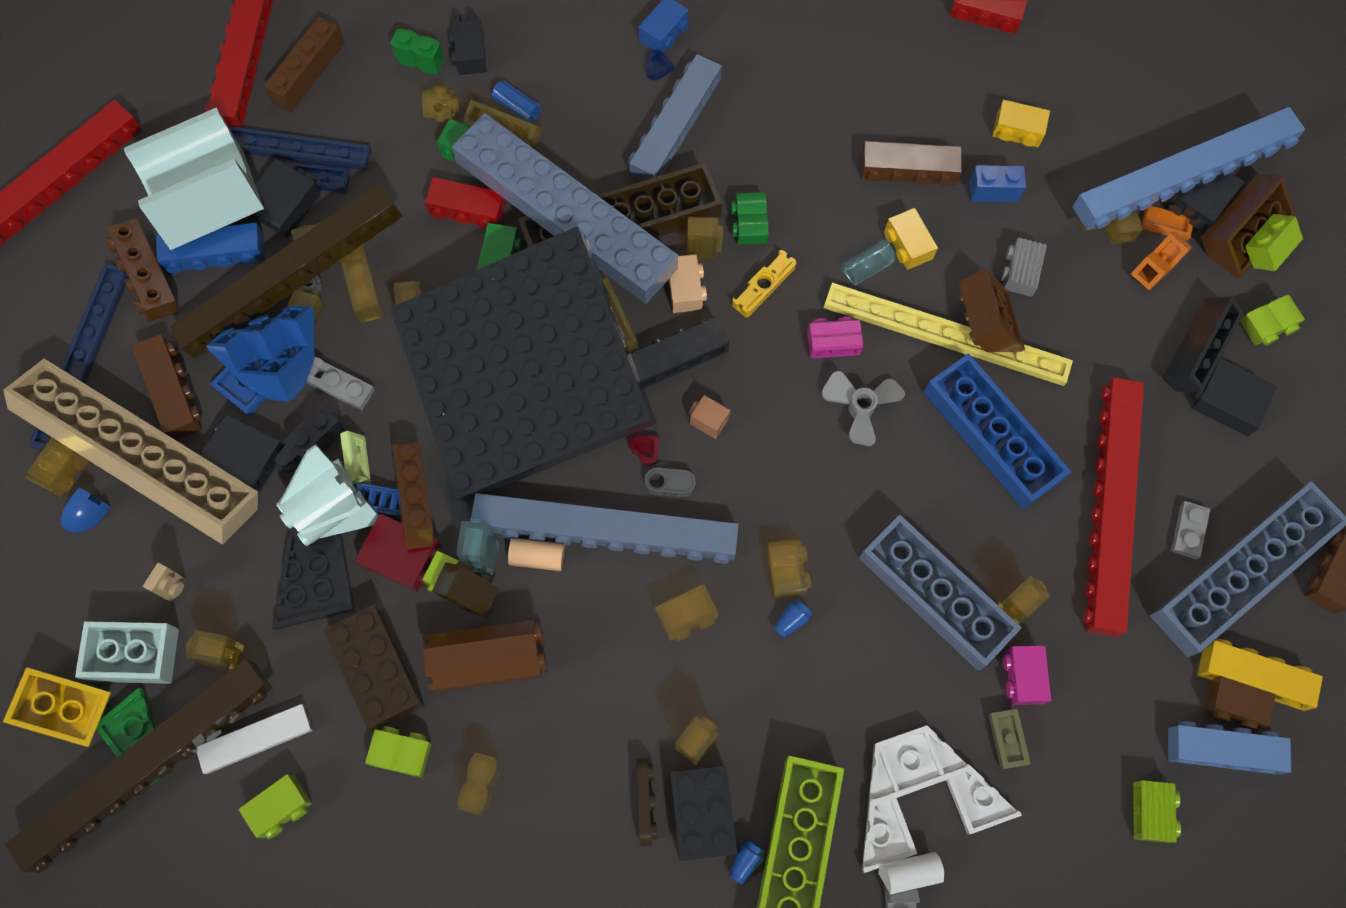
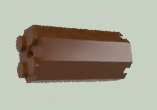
(484, 656)

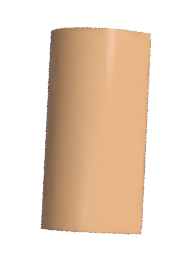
(536, 554)

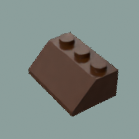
(990, 313)

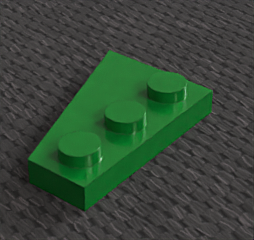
(127, 723)

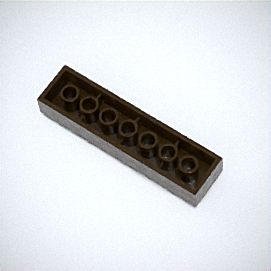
(655, 205)

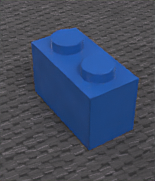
(664, 25)
(997, 183)

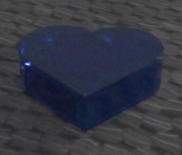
(658, 65)

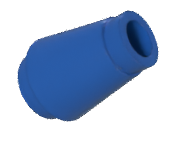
(792, 618)
(747, 860)

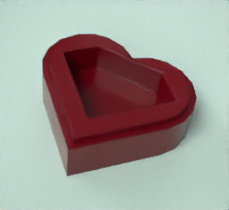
(646, 448)

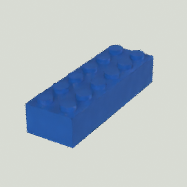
(996, 431)

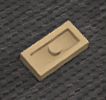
(164, 582)

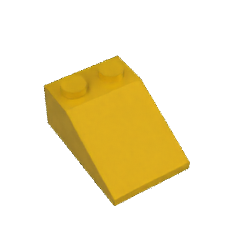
(57, 707)

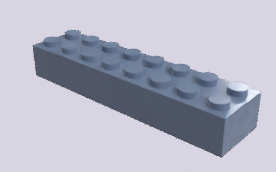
(1249, 569)

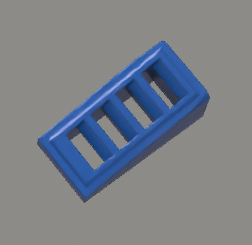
(384, 492)

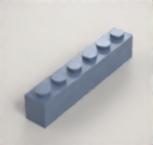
(675, 119)

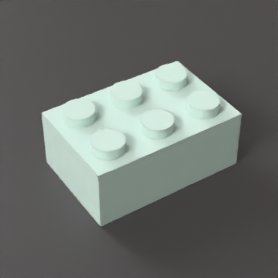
(127, 652)

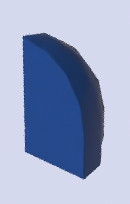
(83, 512)

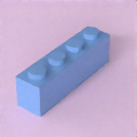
(1229, 749)

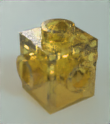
(439, 103)

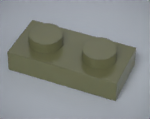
(1009, 739)

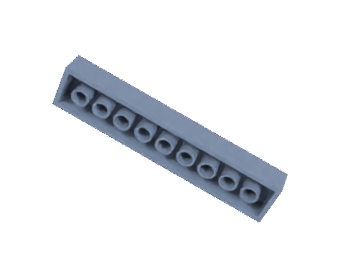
(561, 203)

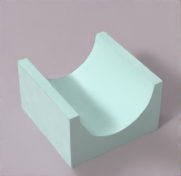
(194, 179)

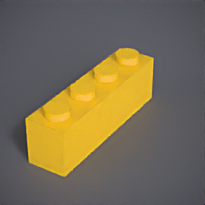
(1292, 685)

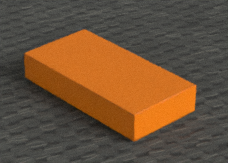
(1165, 222)

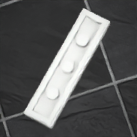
(253, 739)

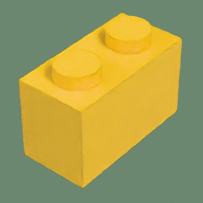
(1021, 123)
(910, 239)

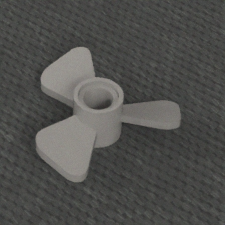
(840, 390)

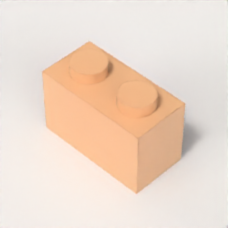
(686, 286)

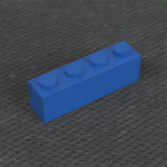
(219, 248)

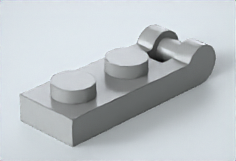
(340, 384)

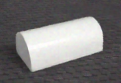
(912, 872)

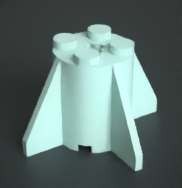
(323, 500)

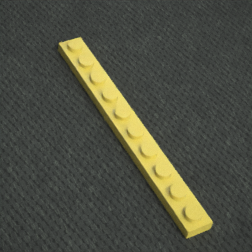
(943, 333)

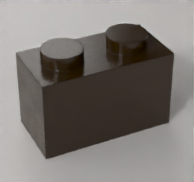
(465, 588)

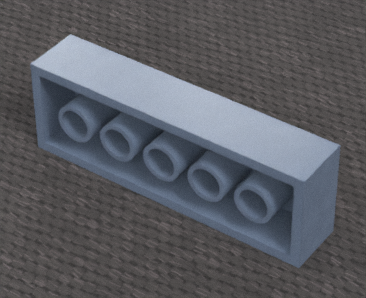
(940, 593)

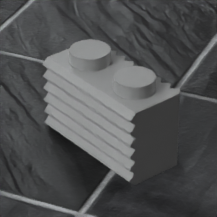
(1024, 266)

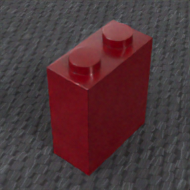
(386, 555)

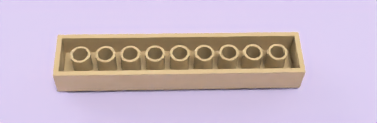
(132, 450)

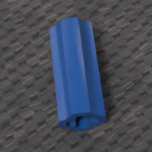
(516, 101)

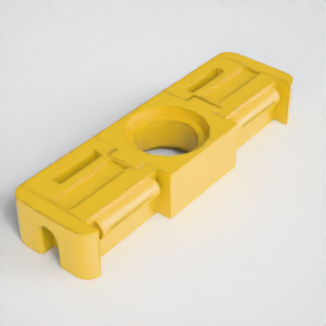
(755, 295)

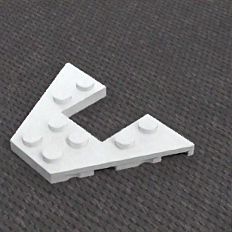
(908, 765)

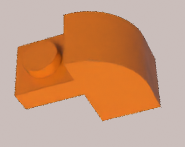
(1161, 260)

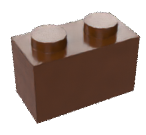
(1239, 703)

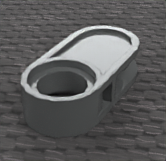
(676, 482)

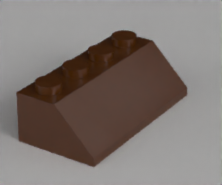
(1243, 219)

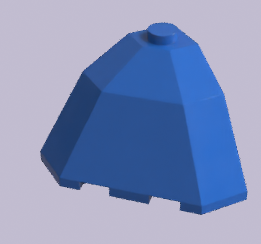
(271, 353)

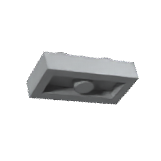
(1190, 530)

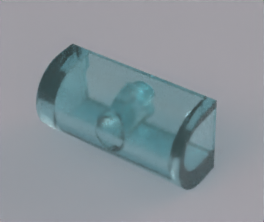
(869, 262)

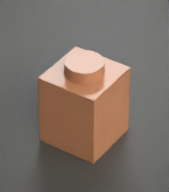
(709, 416)

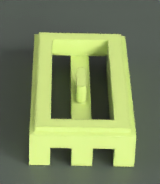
(355, 457)

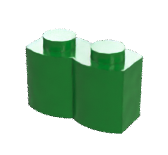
(417, 51)
(751, 218)

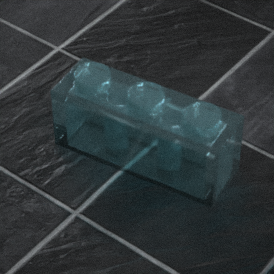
(478, 546)

